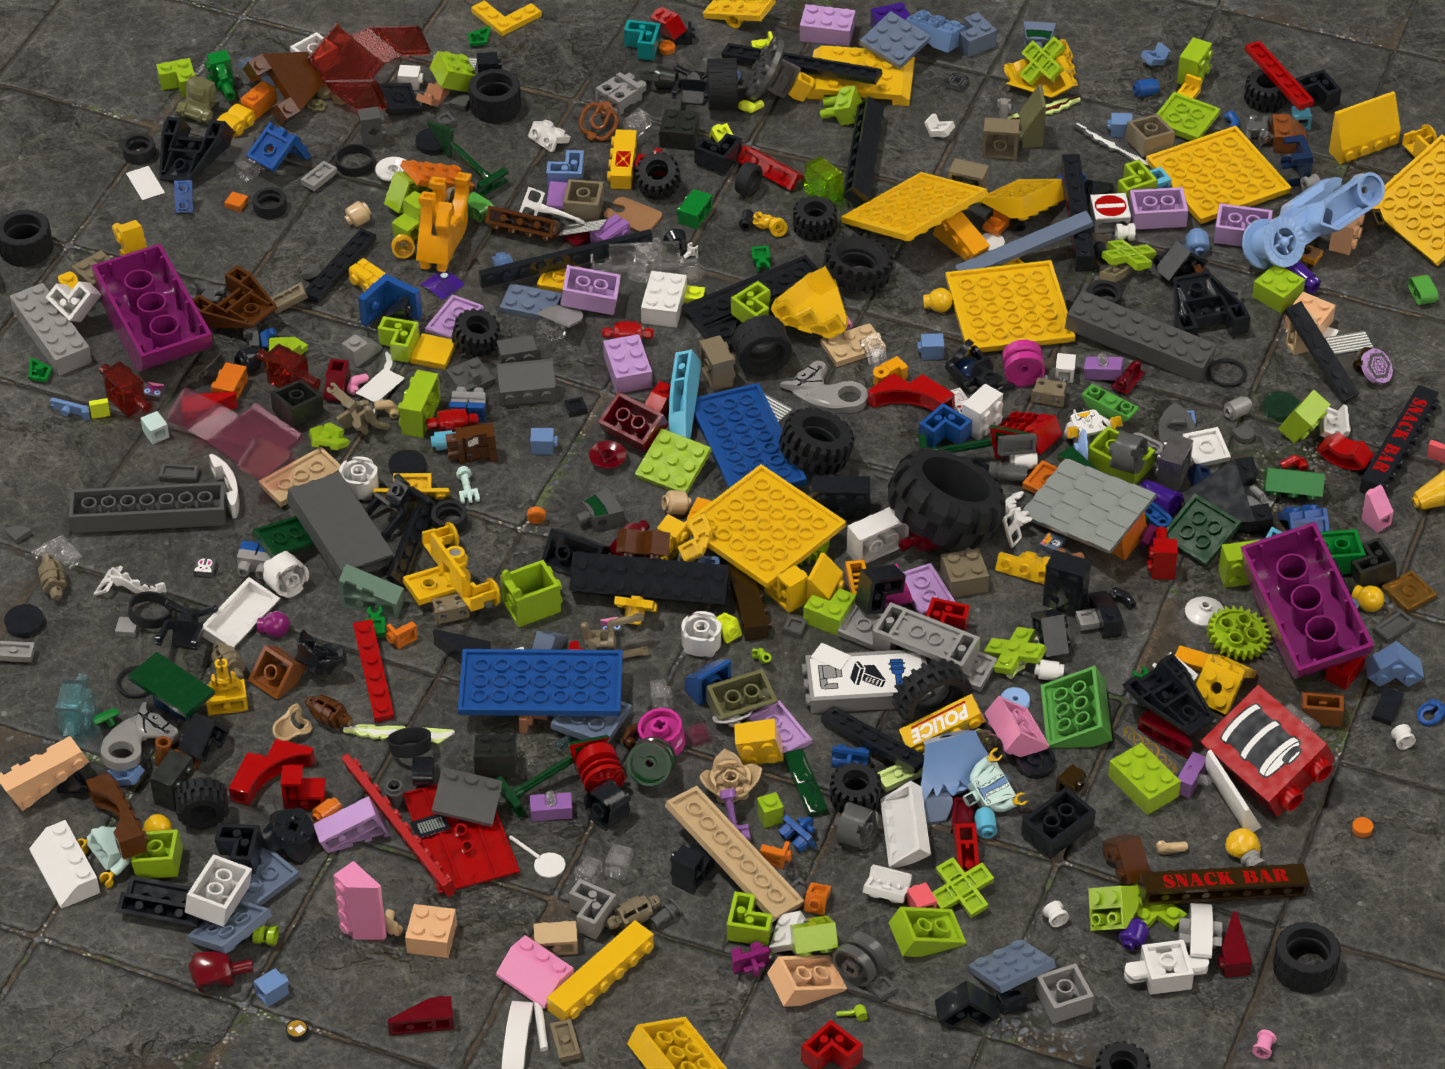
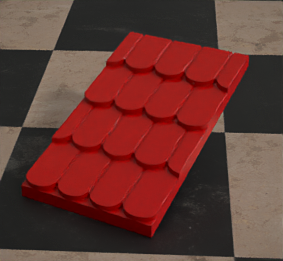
(467, 850)

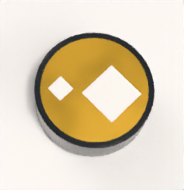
(297, 1030)

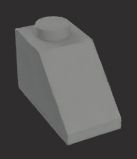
(359, 349)

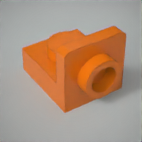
(996, 224)
(403, 635)
(776, 856)
(816, 898)

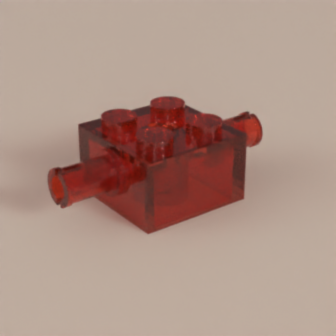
(286, 366)
(124, 389)

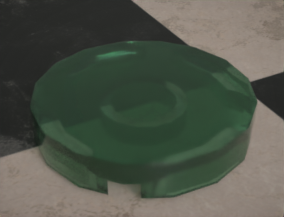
(1279, 405)

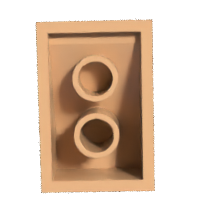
(805, 979)

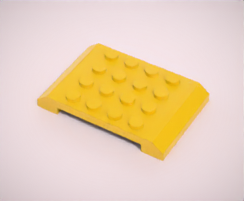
(893, 85)

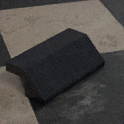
(157, 901)

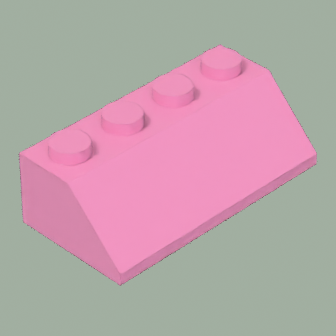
(359, 904)

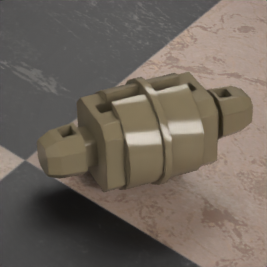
(52, 576)
(234, 659)
(630, 906)

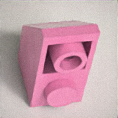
(1377, 509)

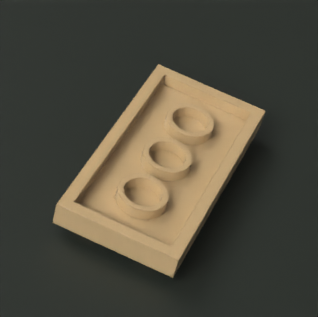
(307, 468)

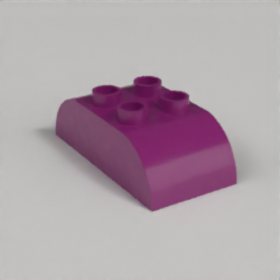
(150, 308)
(1305, 601)

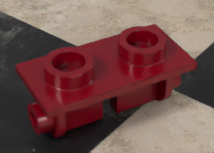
(1129, 379)

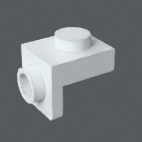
(938, 129)

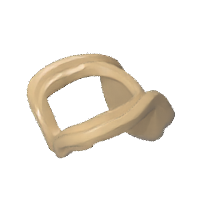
(285, 730)

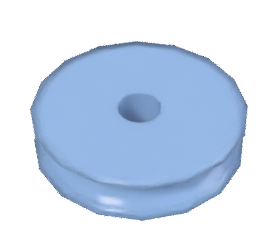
(1020, 695)

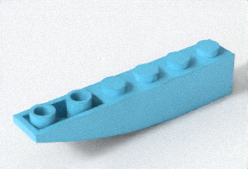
(684, 392)

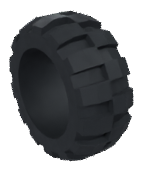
(946, 498)

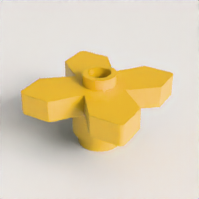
(635, 605)

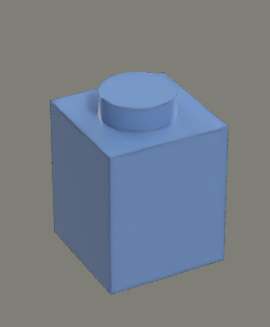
(1118, 124)
(931, 347)
(543, 441)
(271, 987)

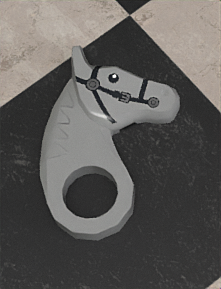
(810, 389)
(130, 735)

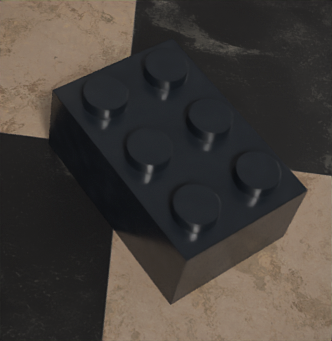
(843, 495)
(1066, 582)
(1058, 822)

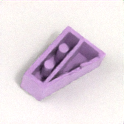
(351, 825)

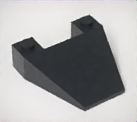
(188, 156)
(1206, 302)
(1227, 492)

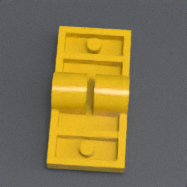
(738, 11)

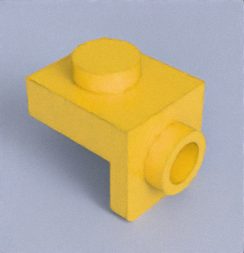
(1191, 86)

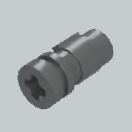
(1008, 472)

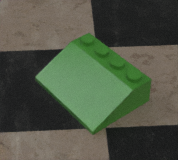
(1076, 710)

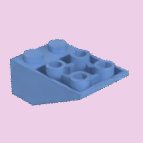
(942, 31)

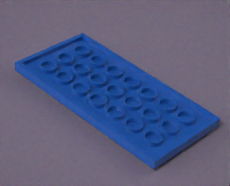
(743, 434)
(540, 682)

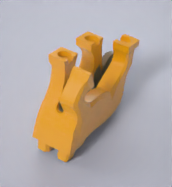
(442, 221)

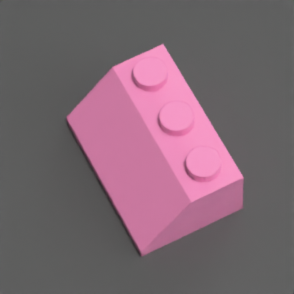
(1015, 728)
(533, 970)

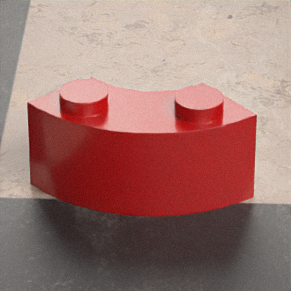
(1345, 452)

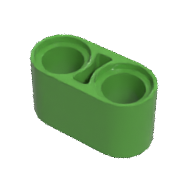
(478, 207)
(1423, 289)

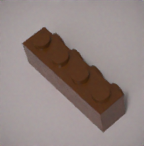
(523, 222)

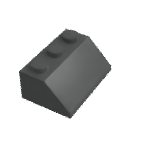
(526, 382)
(467, 796)

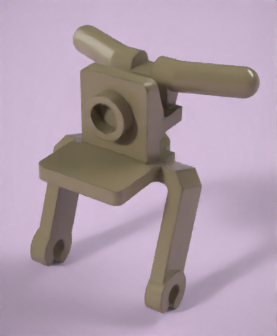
(357, 413)
(606, 639)

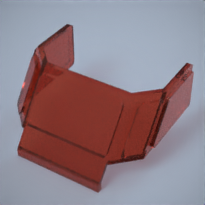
(352, 61)

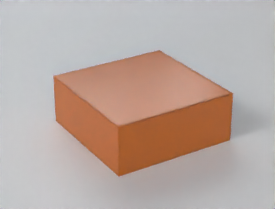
(236, 201)

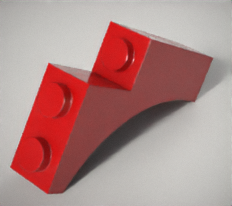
(919, 392)
(259, 769)

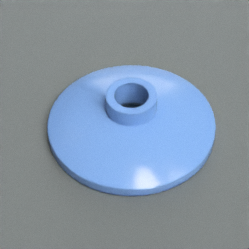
(1082, 445)

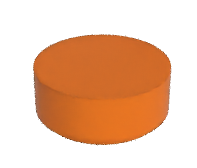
(666, 47)
(536, 515)
(1362, 827)

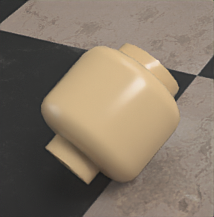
(357, 214)
(676, 502)

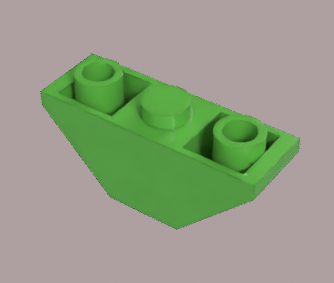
(1108, 403)

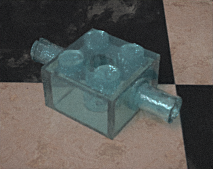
(74, 707)

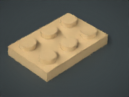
(846, 346)

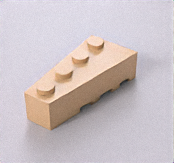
(43, 772)

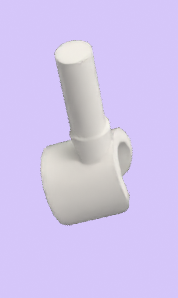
(690, 250)

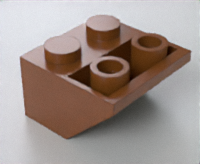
(1323, 707)

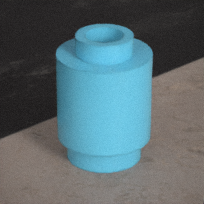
(439, 440)
(985, 823)

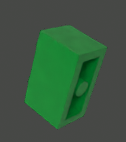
(694, 209)

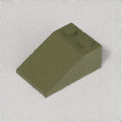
(1033, 120)

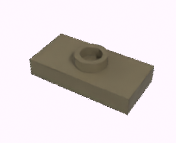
(290, 297)

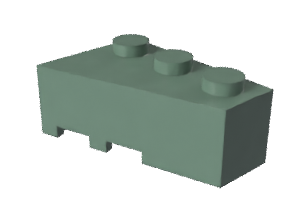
(365, 590)

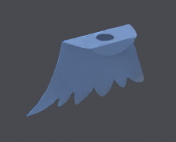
(950, 760)

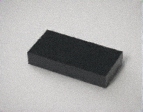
(1387, 706)

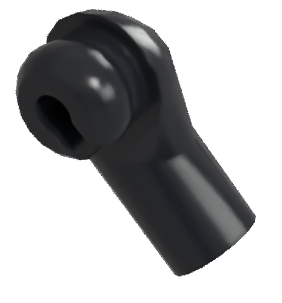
(1124, 595)

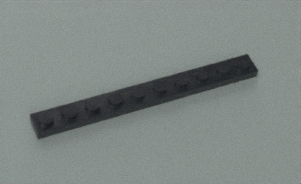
(809, 64)
(556, 260)

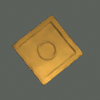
(1409, 591)

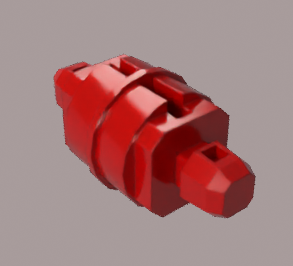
(627, 328)
(449, 419)

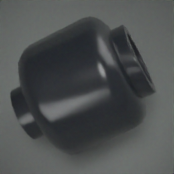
(248, 358)

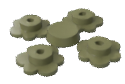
(324, 93)

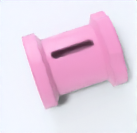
(1262, 1048)

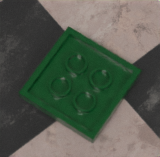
(1202, 529)

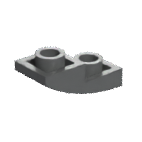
(252, 337)

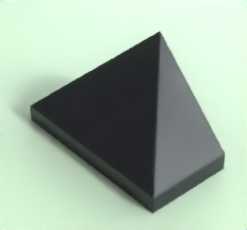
(73, 784)

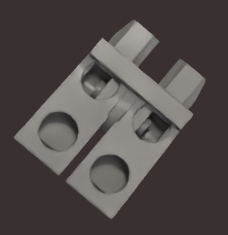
(620, 91)

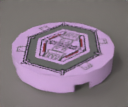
(1376, 366)

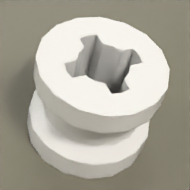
(1403, 737)
(1055, 913)

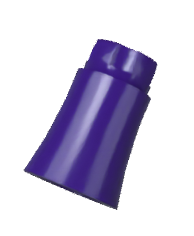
(1312, 283)
(1165, 498)

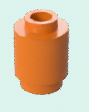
(326, 809)

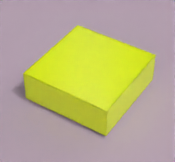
(99, 408)

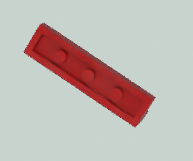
(771, 167)

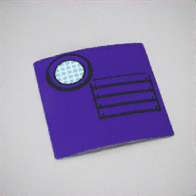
(443, 284)

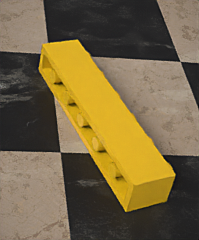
(600, 972)

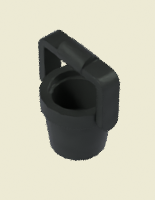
(662, 77)

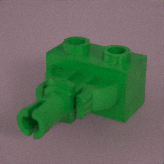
(220, 72)

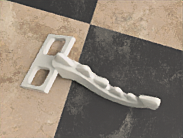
(539, 207)
(1016, 517)
(126, 581)

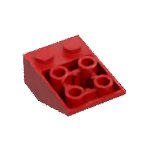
(1043, 425)

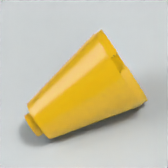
(1431, 494)

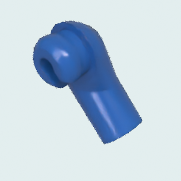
(1231, 116)
(264, 337)

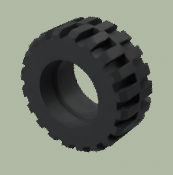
(816, 441)

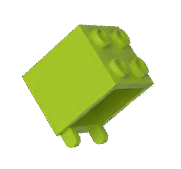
(531, 593)

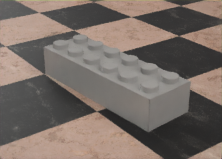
(50, 330)

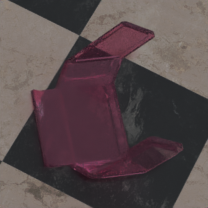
(253, 440)

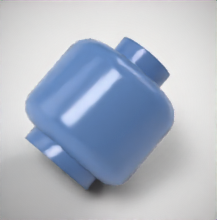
(1198, 240)

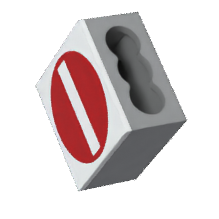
(1109, 210)

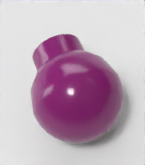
(274, 624)

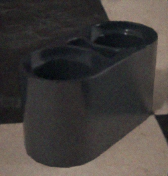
(423, 771)

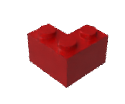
(949, 612)
(301, 791)
(832, 1044)

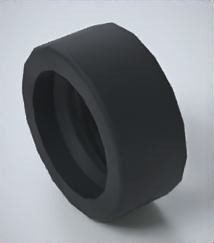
(138, 157)
(748, 179)
(267, 194)
(1107, 287)
(447, 507)

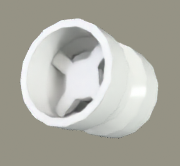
(1125, 232)

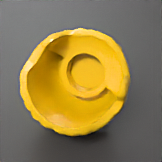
(1241, 841)

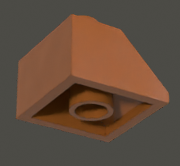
(1283, 126)
(276, 671)

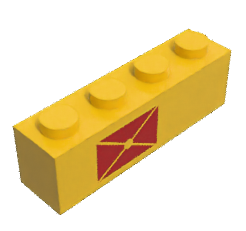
(622, 159)

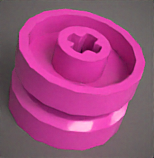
(1023, 362)
(663, 724)

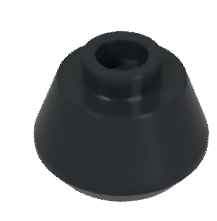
(676, 235)

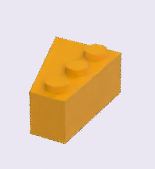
(961, 236)

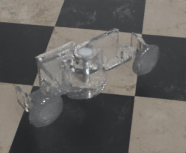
(644, 257)

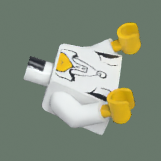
(1091, 422)

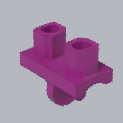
(750, 961)

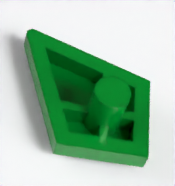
(479, 37)
(39, 371)
(107, 716)

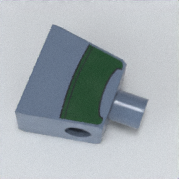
(1038, 32)

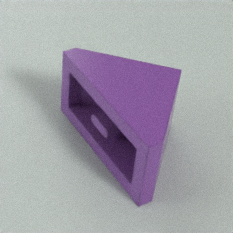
(556, 194)

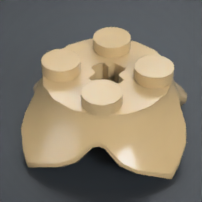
(730, 773)

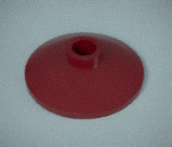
(607, 454)

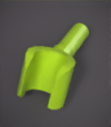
(858, 1011)

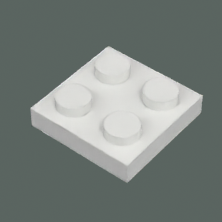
(1208, 447)

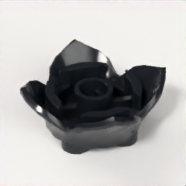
(318, 658)
(292, 832)

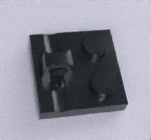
(400, 98)

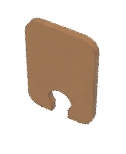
(638, 215)

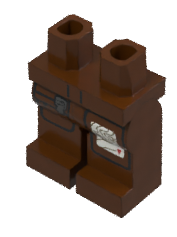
(472, 443)

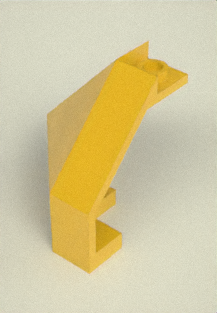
(1062, 84)
(813, 305)

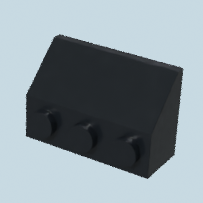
(562, 544)

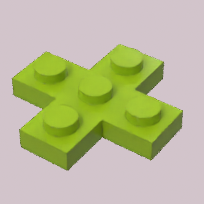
(1042, 61)
(1135, 256)
(1015, 650)
(962, 887)
(1166, 913)

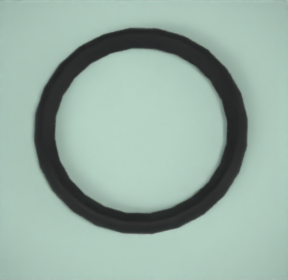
(1227, 360)
(121, 690)

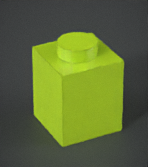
(770, 810)

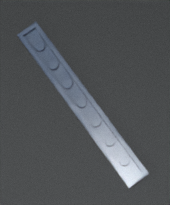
(1029, 243)

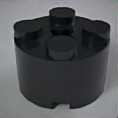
(607, 804)

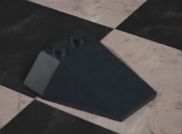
(1172, 695)

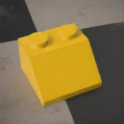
(824, 578)

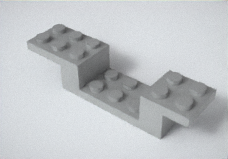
(921, 635)

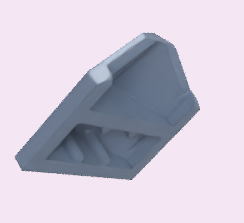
(937, 807)

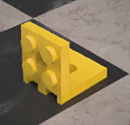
(1230, 676)

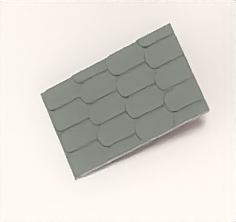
(1092, 508)

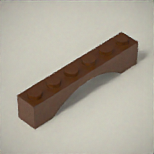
(108, 796)

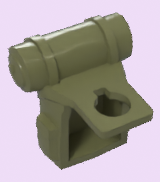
(199, 100)

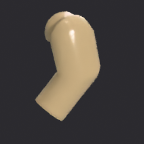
(389, 406)
(1173, 847)
(392, 926)

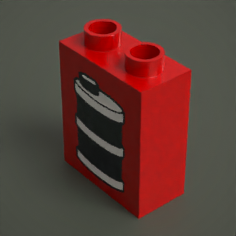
(1269, 751)

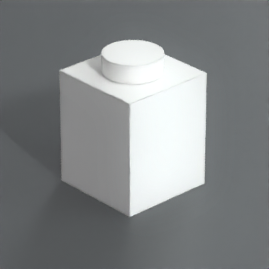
(411, 75)
(1065, 367)

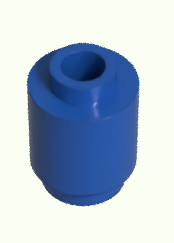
(1146, 87)

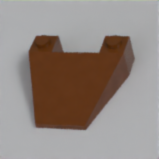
(293, 78)
(242, 308)

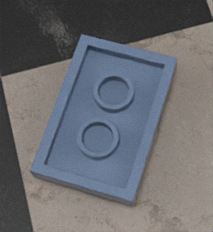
(528, 301)

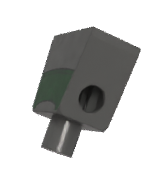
(601, 511)

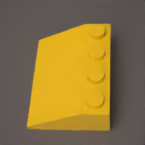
(1365, 128)
(1025, 197)
(672, 1046)

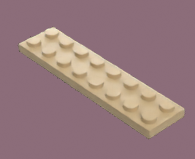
(734, 853)

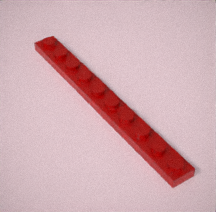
(402, 828)

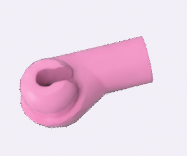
(352, 386)

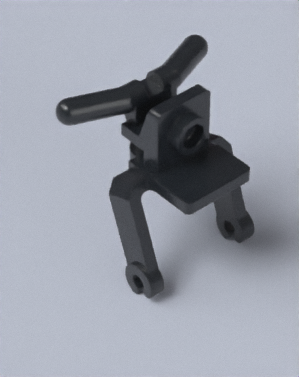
(694, 87)
(981, 373)
(396, 497)
(186, 628)

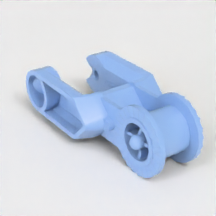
(1309, 215)

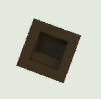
(1071, 778)

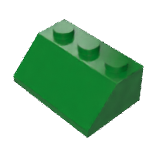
(1293, 483)
(1344, 547)

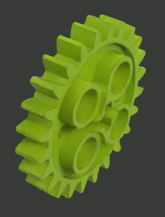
(1238, 633)

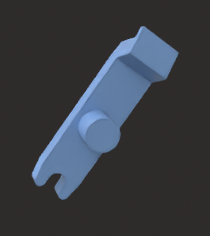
(69, 407)

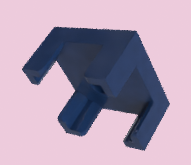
(1301, 160)

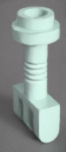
(464, 473)

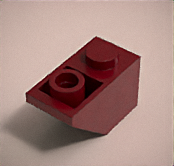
(338, 373)

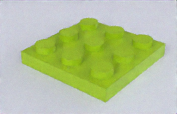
(1188, 116)
(673, 461)

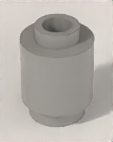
(1237, 407)

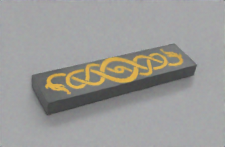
(1131, 736)

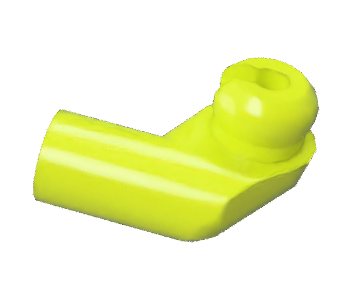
(750, 107)

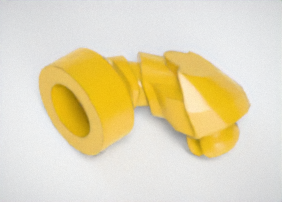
(776, 225)

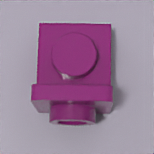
(1148, 535)

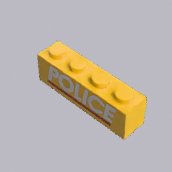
(957, 716)

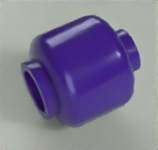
(1134, 935)

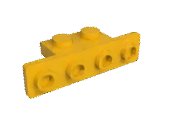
(423, 483)
(1025, 566)

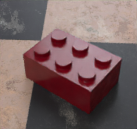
(632, 422)

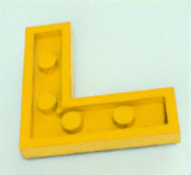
(505, 24)

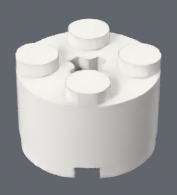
(360, 476)
(285, 574)
(701, 634)

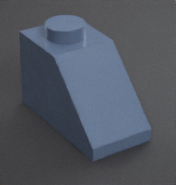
(549, 640)

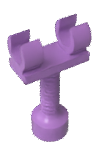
(728, 796)

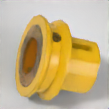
(400, 250)

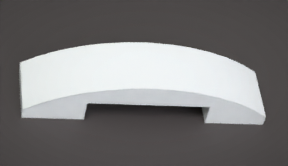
(223, 471)
(1201, 929)
(517, 1035)

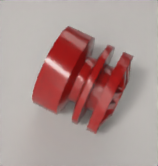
(598, 764)

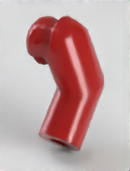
(1296, 461)

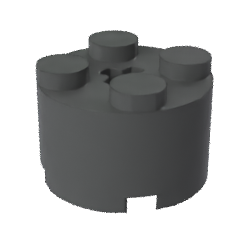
(1128, 452)
(856, 826)

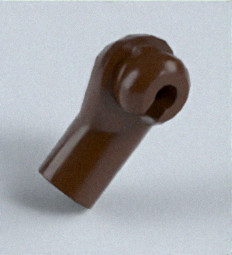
(629, 733)

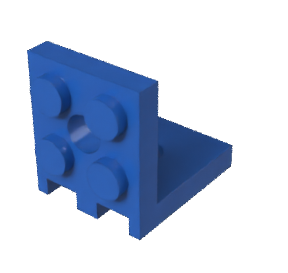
(282, 143)
(384, 294)
(1308, 514)

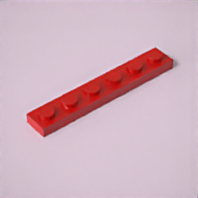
(1279, 75)
(373, 671)

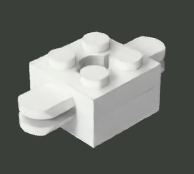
(1164, 957)

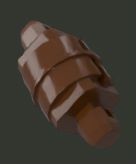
(328, 711)

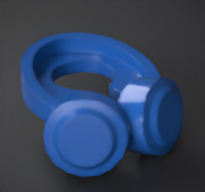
(1429, 706)

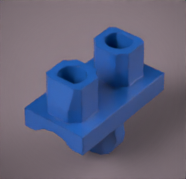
(183, 196)
(842, 754)
(804, 838)

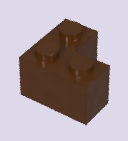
(643, 543)
(1128, 855)

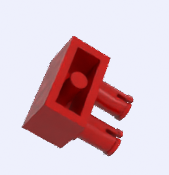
(1163, 556)

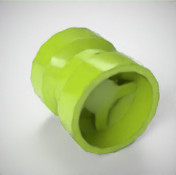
(266, 935)

